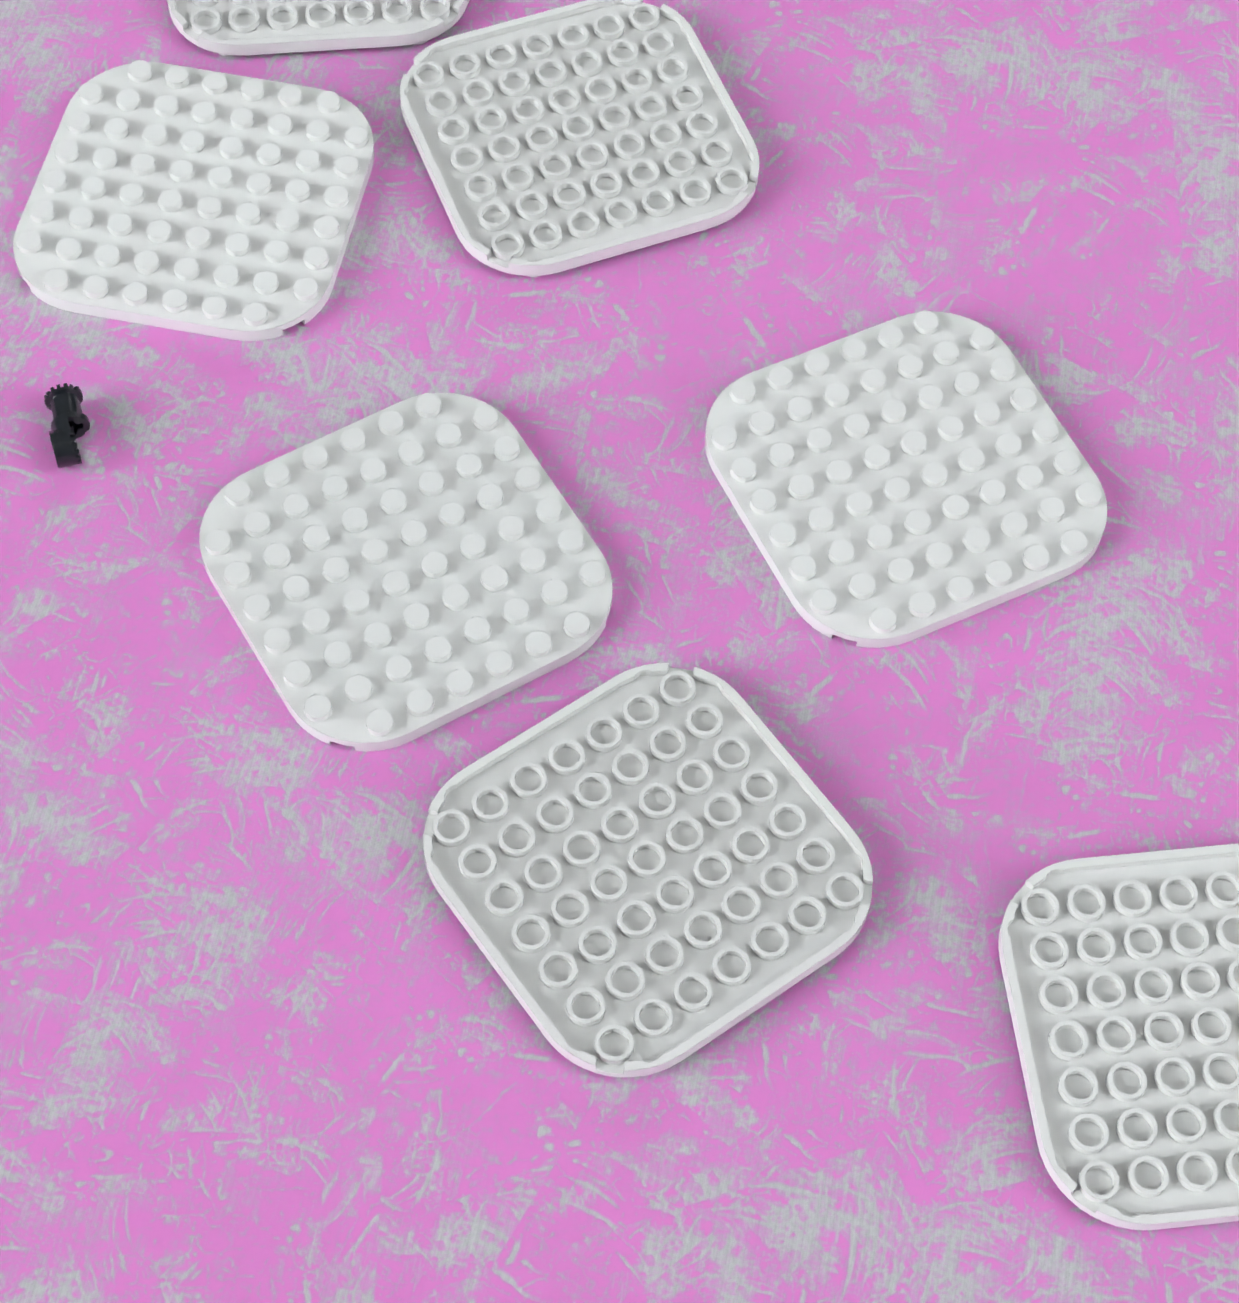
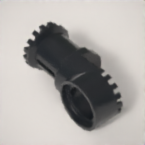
(67, 423)

